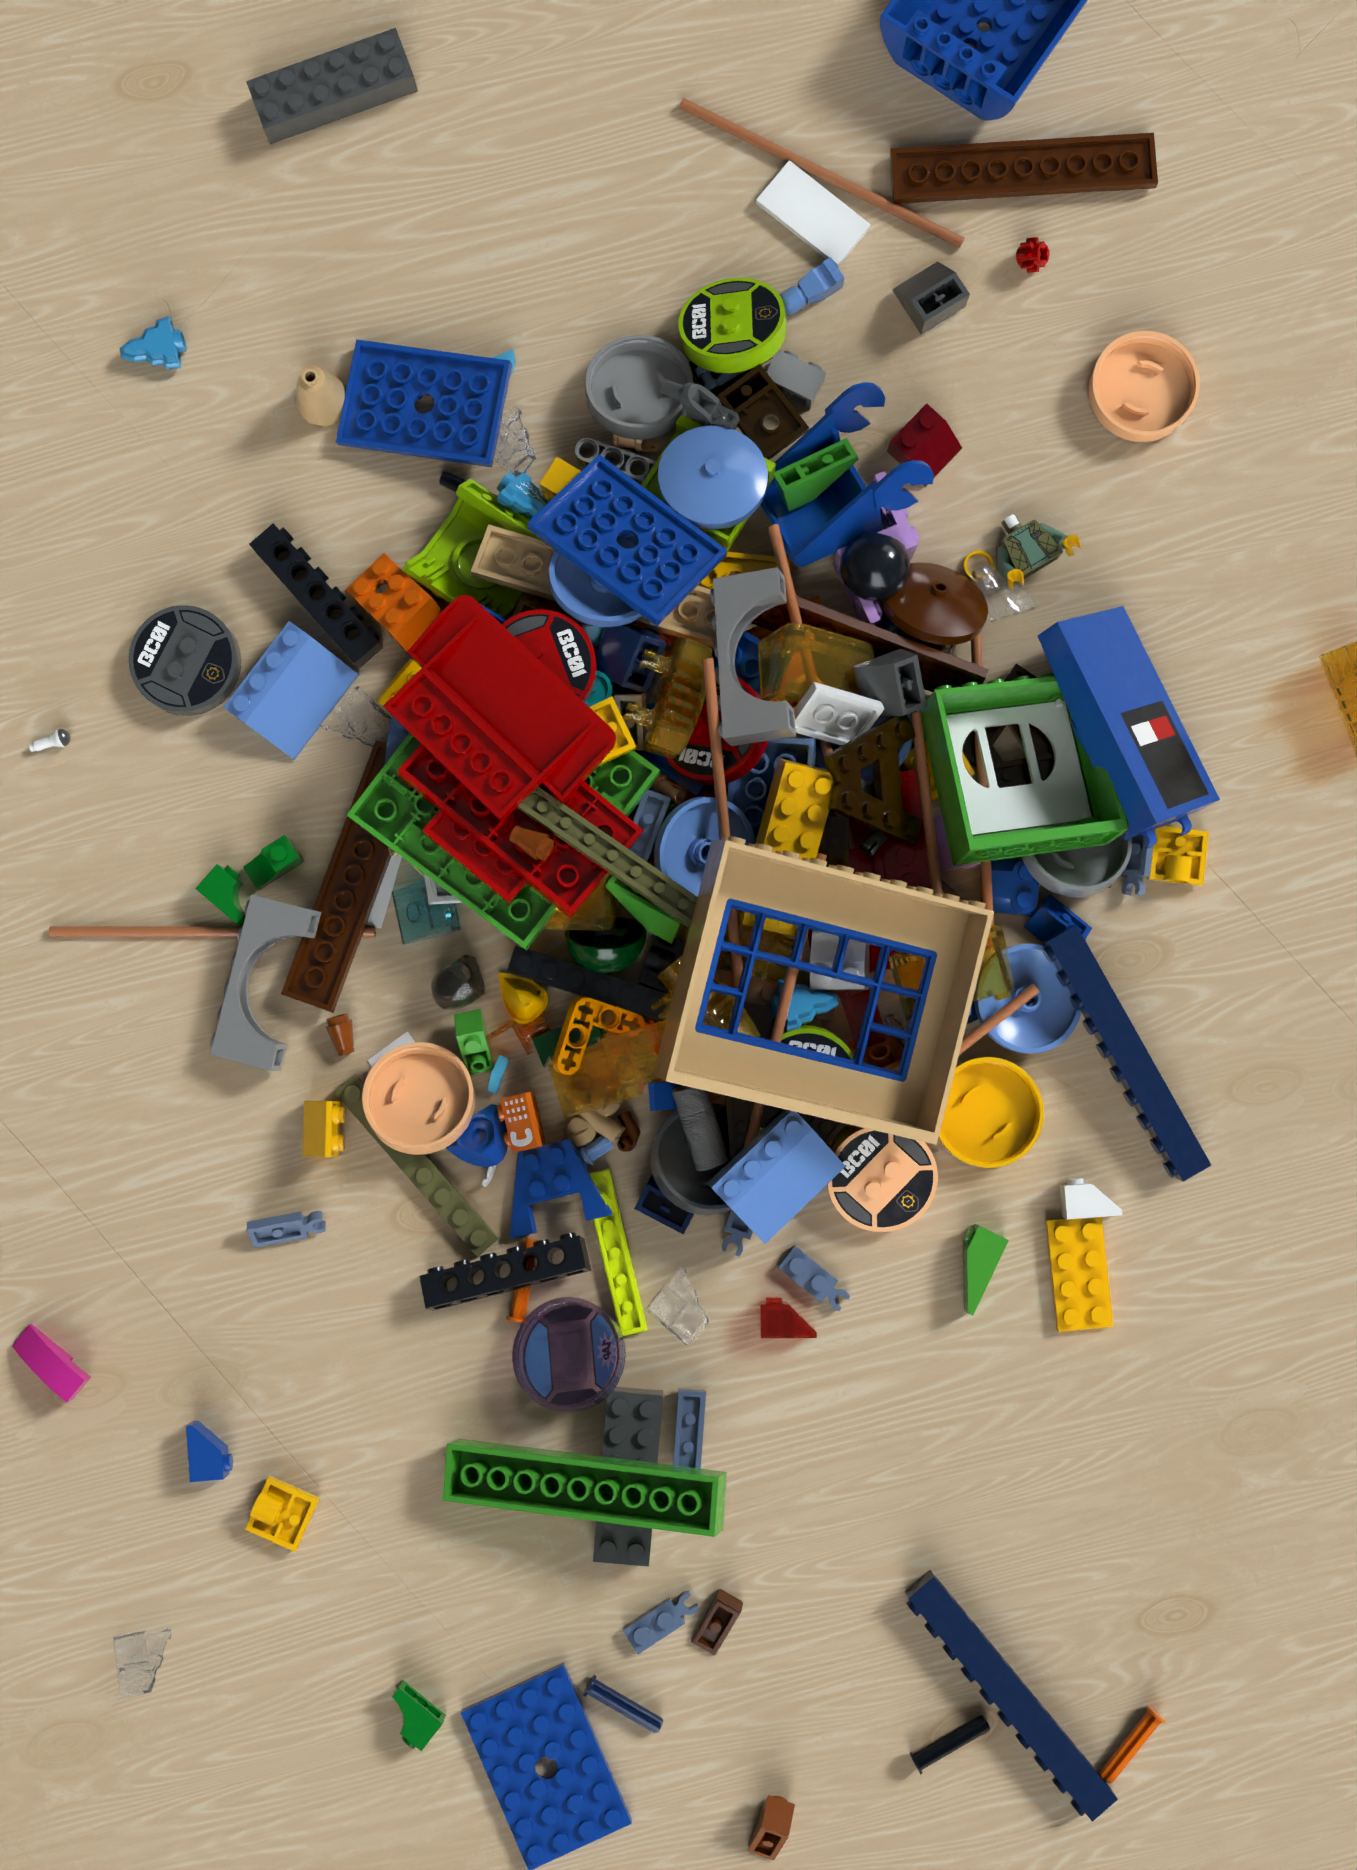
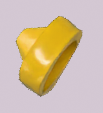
(521, 998)

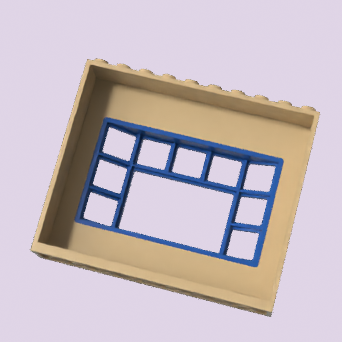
(853, 907)

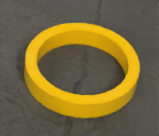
(978, 552)

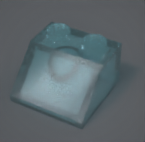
(419, 919)

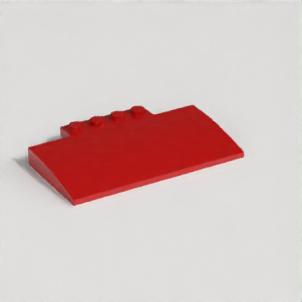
(483, 844)

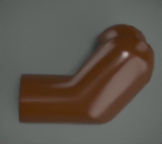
(631, 1133)

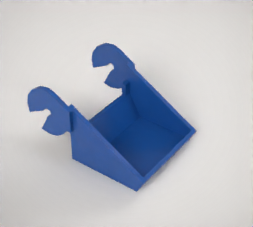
(847, 504)

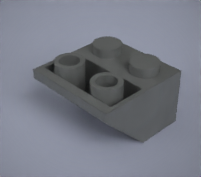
(932, 296)
(894, 681)

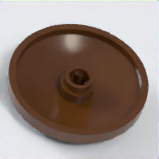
(938, 606)

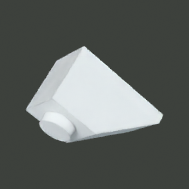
(1085, 1201)

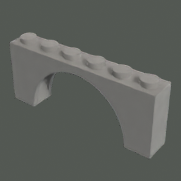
(737, 603)
(238, 1032)

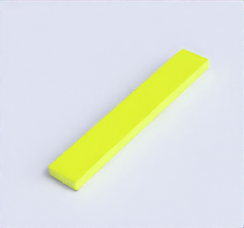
(618, 1260)

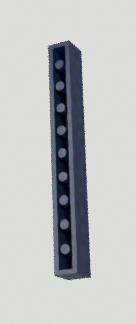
(1125, 1052)
(1011, 1695)

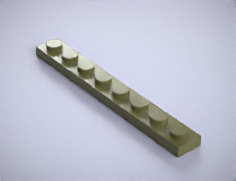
(610, 855)
(427, 1179)

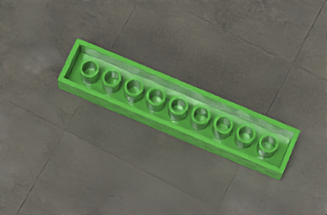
(585, 1487)

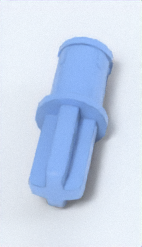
(595, 1150)

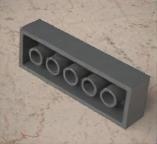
(332, 86)
(630, 1434)

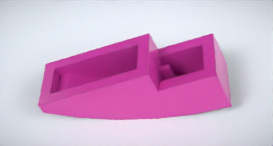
(50, 1363)

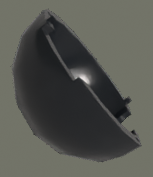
(875, 566)

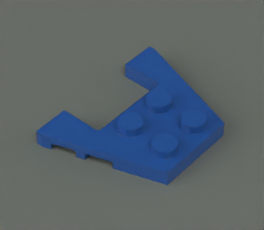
(551, 1174)

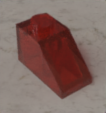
(781, 1320)

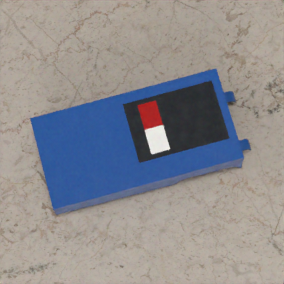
(1127, 720)

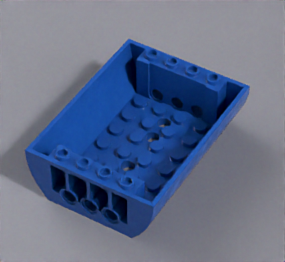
(932, 38)

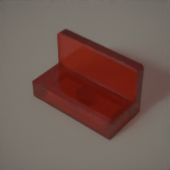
(854, 1009)

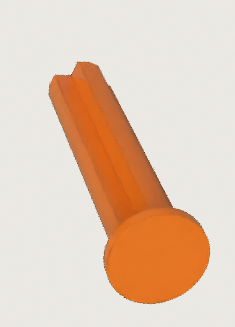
(521, 1296)
(1131, 1745)

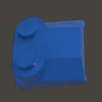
(1013, 888)

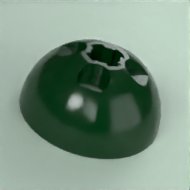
(607, 949)

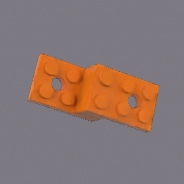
(402, 608)

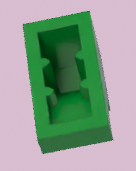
(273, 862)
(222, 890)
(419, 1716)

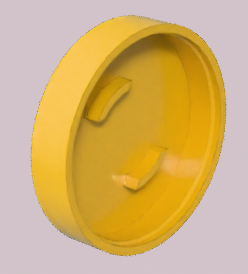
(991, 1113)

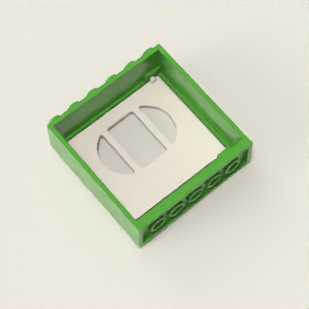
(1023, 818)

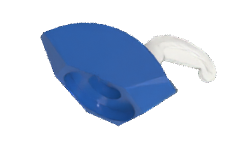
(482, 1141)

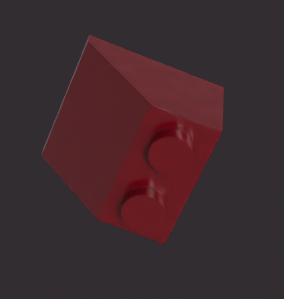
(925, 439)

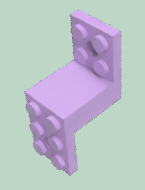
(896, 527)

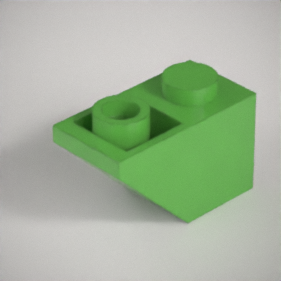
(472, 1041)

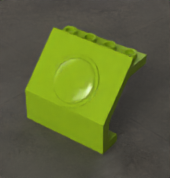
(450, 554)

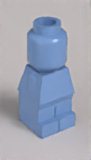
(813, 287)

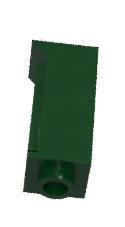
(546, 1043)

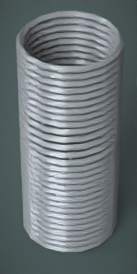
(702, 1135)

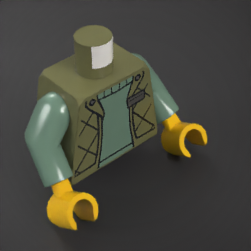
(1030, 548)

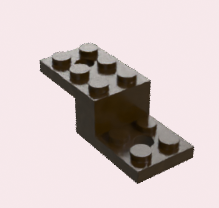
(755, 400)

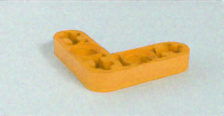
(591, 1019)

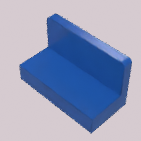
(1053, 917)

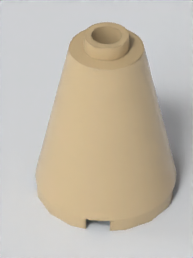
(319, 396)

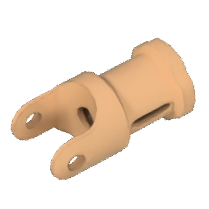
(639, 445)

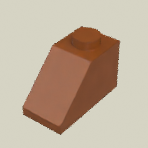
(772, 1827)

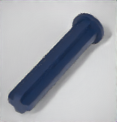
(623, 1705)

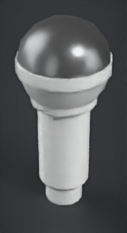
(58, 738)

